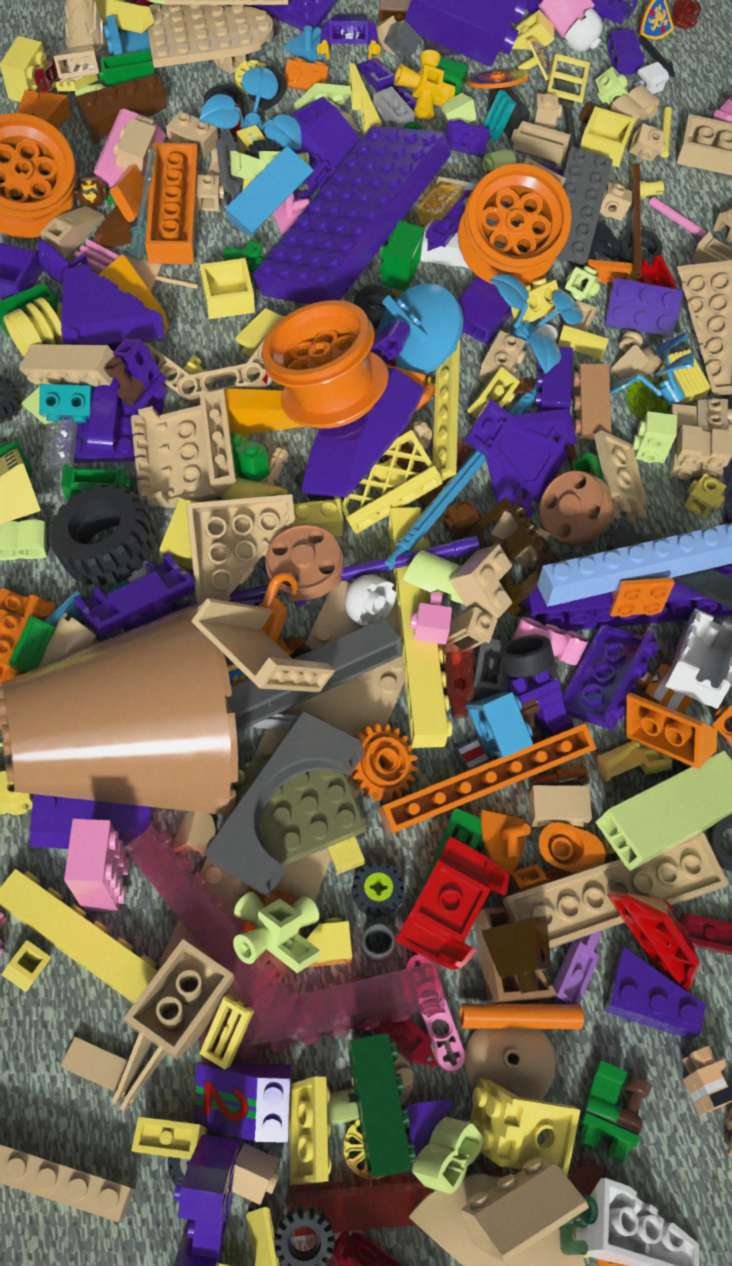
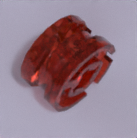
(685, 13)

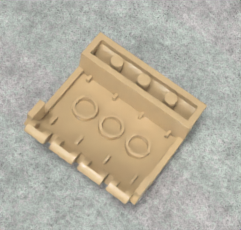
(184, 452)

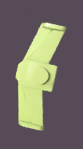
(250, 167)

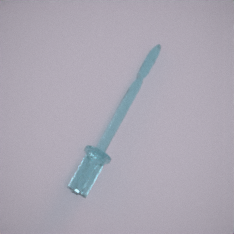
(139, 232)

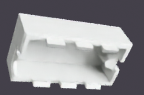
(703, 660)

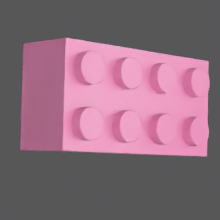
(96, 866)

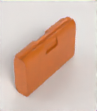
(128, 192)

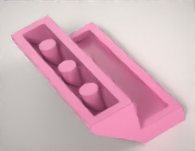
(106, 165)

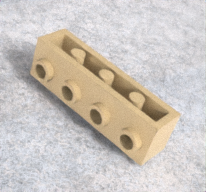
(67, 364)

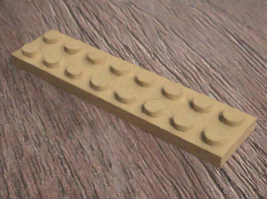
(579, 902)

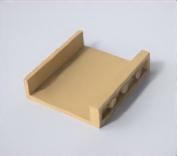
(238, 634)

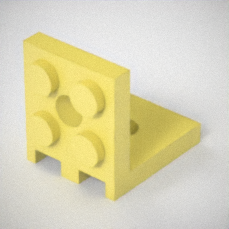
(513, 1127)

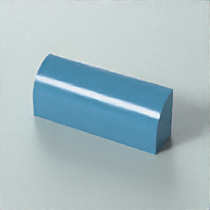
(268, 191)

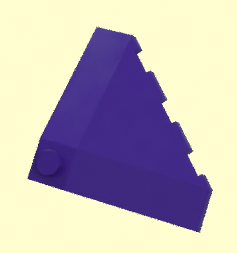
(102, 314)

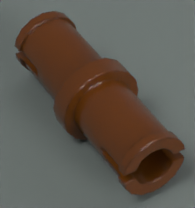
(563, 778)

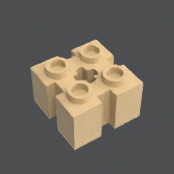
(700, 452)

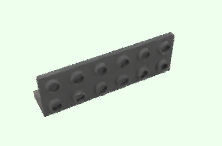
(585, 188)

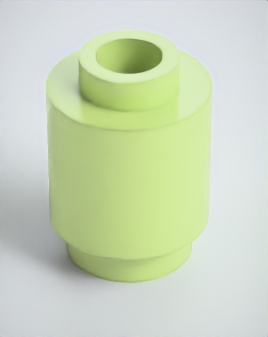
(497, 159)

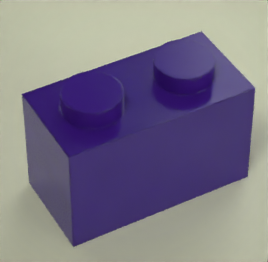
(625, 51)

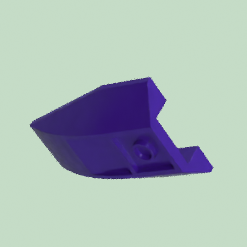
(348, 452)

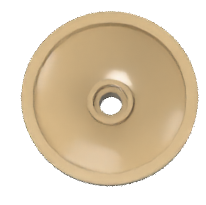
(487, 1059)

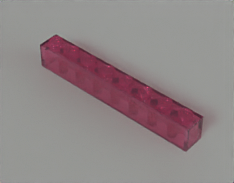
(211, 928)
(342, 1009)

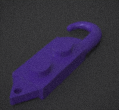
(443, 231)

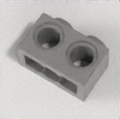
(392, 109)

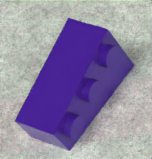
(651, 999)

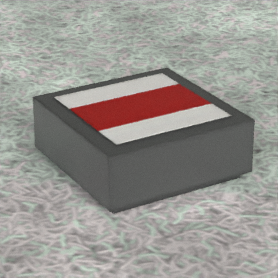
(472, 754)

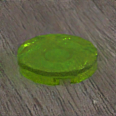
(640, 399)

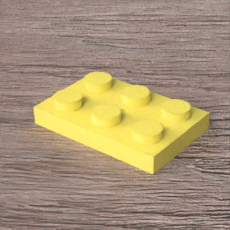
(309, 1131)

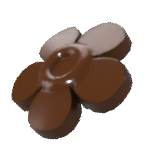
(523, 386)

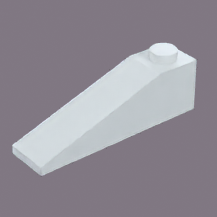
(634, 1232)

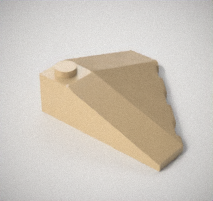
(231, 539)

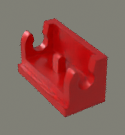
(657, 273)

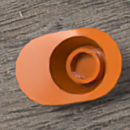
(570, 848)

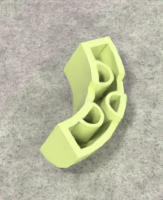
(432, 574)

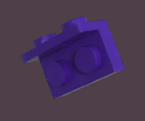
(467, 138)

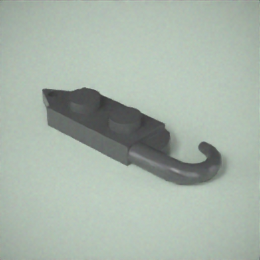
(230, 183)

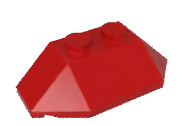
(659, 935)

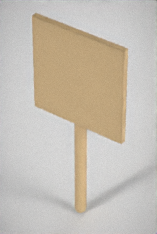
(149, 273)

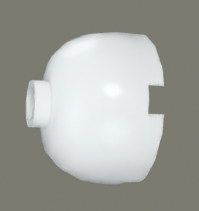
(585, 32)
(369, 599)

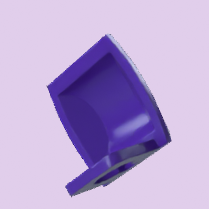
(53, 262)

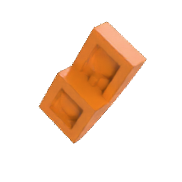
(534, 877)

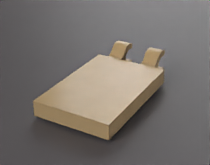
(621, 476)

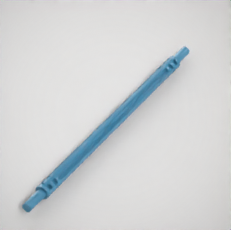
(452, 489)

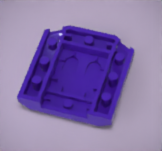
(54, 816)

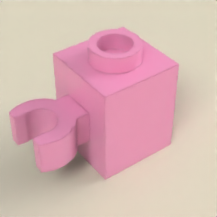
(432, 621)

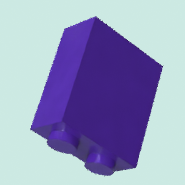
(484, 310)

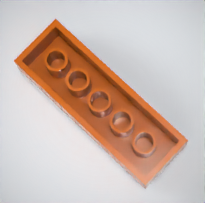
(172, 204)

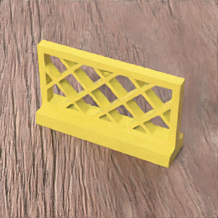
(398, 495)

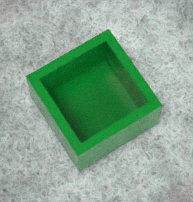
(401, 255)

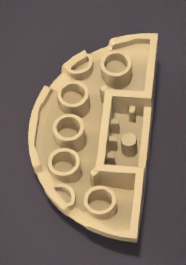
(442, 1220)

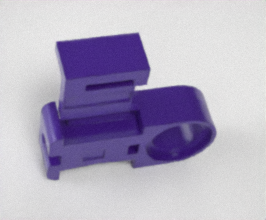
(318, 177)

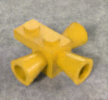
(426, 84)

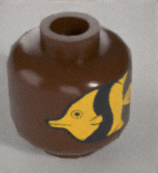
(90, 191)

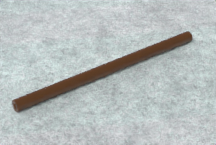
(636, 221)

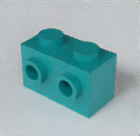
(65, 401)

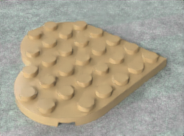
(205, 32)

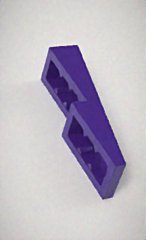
(382, 78)

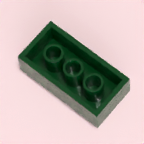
(379, 1106)

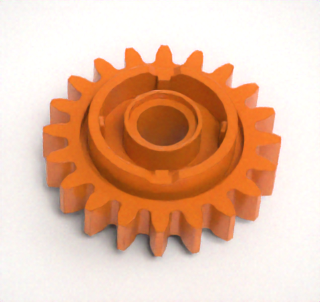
(393, 777)

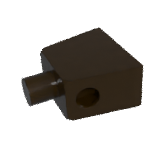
(520, 950)

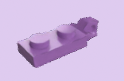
(577, 969)

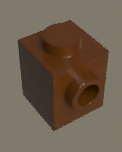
(460, 518)

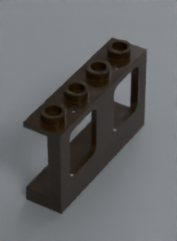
(514, 545)

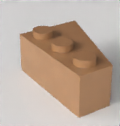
(505, 989)

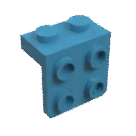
(124, 41)

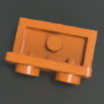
(304, 75)

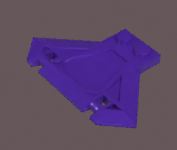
(521, 450)

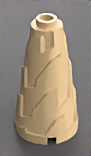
(84, 25)

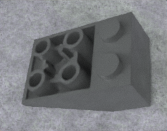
(489, 671)

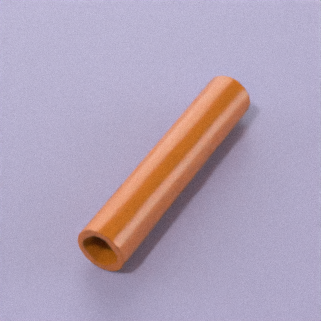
(521, 1016)

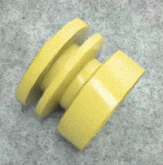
(38, 327)

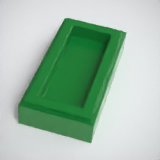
(31, 644)

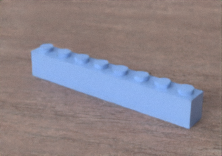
(648, 560)

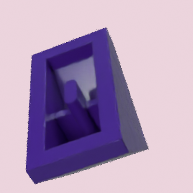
(423, 1120)

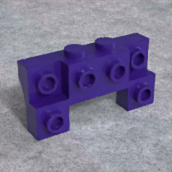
(614, 9)
(138, 600)

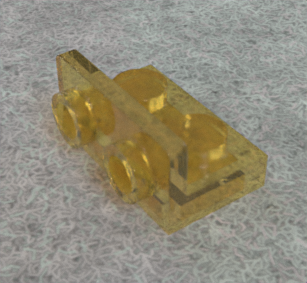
(439, 202)

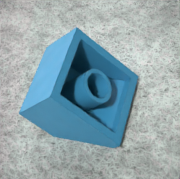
(500, 724)

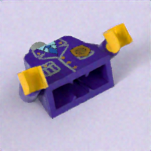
(349, 30)

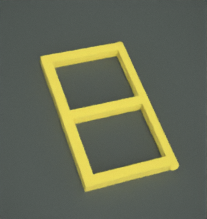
(557, 57)

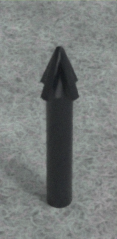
(655, 54)

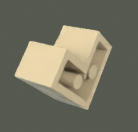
(479, 582)

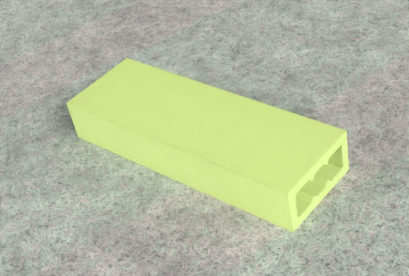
(670, 812)

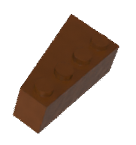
(101, 107)

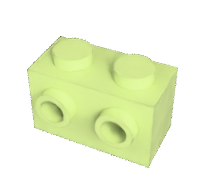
(655, 437)

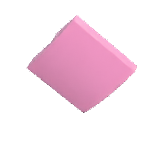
(565, 13)

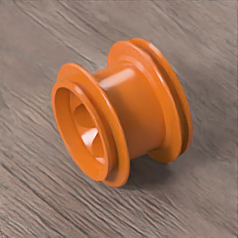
(28, 148)
(522, 188)
(325, 364)

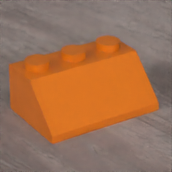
(669, 731)

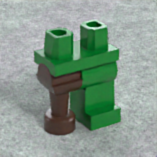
(606, 1118)

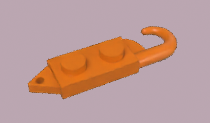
(276, 620)

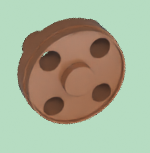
(576, 508)
(306, 561)

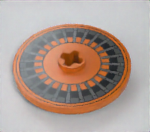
(497, 78)

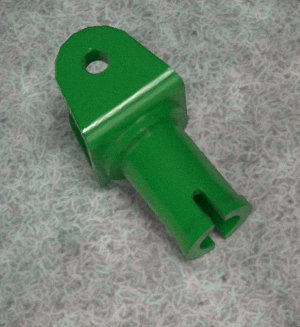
(250, 253)

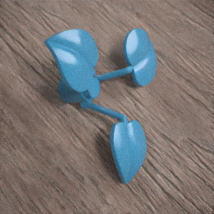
(257, 81)
(544, 347)
(670, 387)

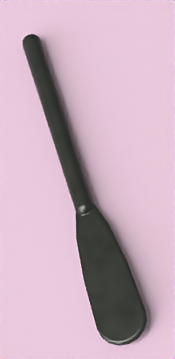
(567, 105)

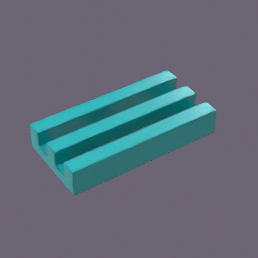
(496, 113)

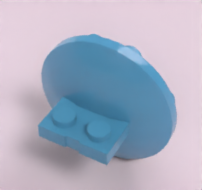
(434, 326)

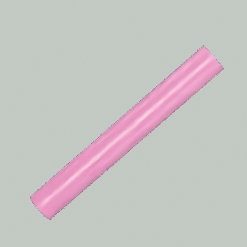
(676, 217)

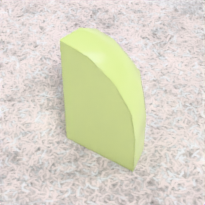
(460, 108)
(342, 1107)

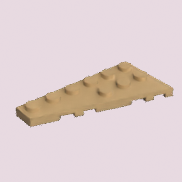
(710, 306)

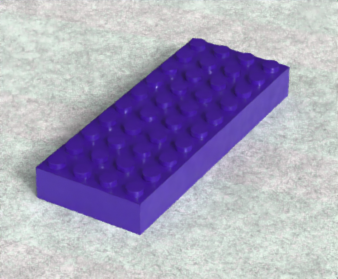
(352, 215)

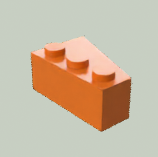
(47, 106)

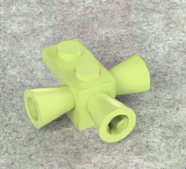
(276, 930)

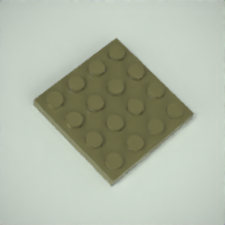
(304, 812)

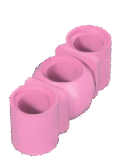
(566, 645)

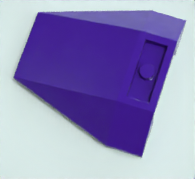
(326, 132)

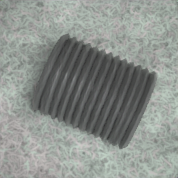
(373, 930)

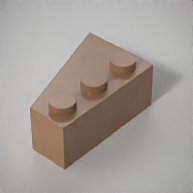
(591, 400)

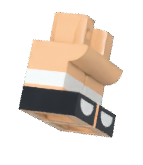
(706, 1081)

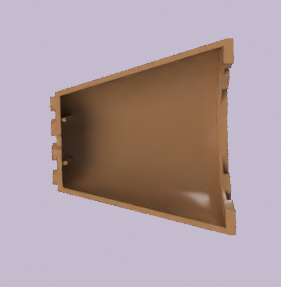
(127, 722)

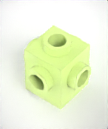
(611, 86)
(575, 281)

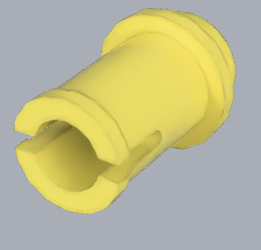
(651, 188)

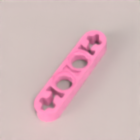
(443, 1014)

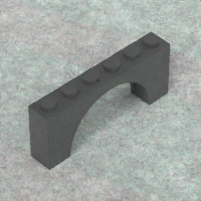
(306, 748)

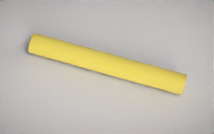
(666, 127)

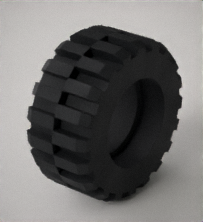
(112, 557)

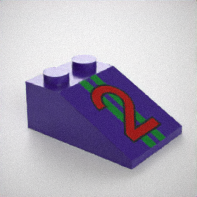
(244, 1100)

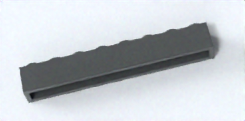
(348, 655)

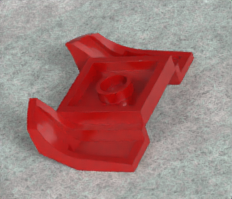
(451, 905)

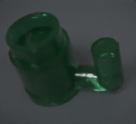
(587, 1217)

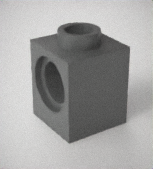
(402, 39)

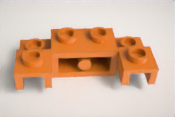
(13, 616)

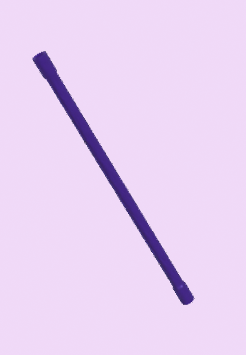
(456, 548)

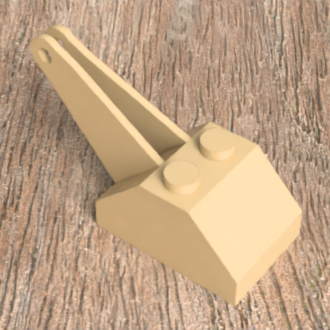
(172, 1013)

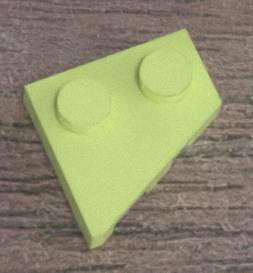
(335, 93)

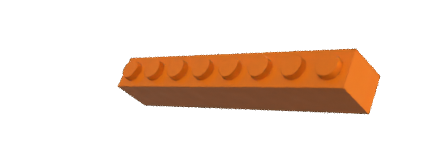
(486, 779)

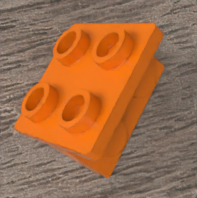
(641, 597)

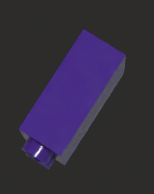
(469, 26)

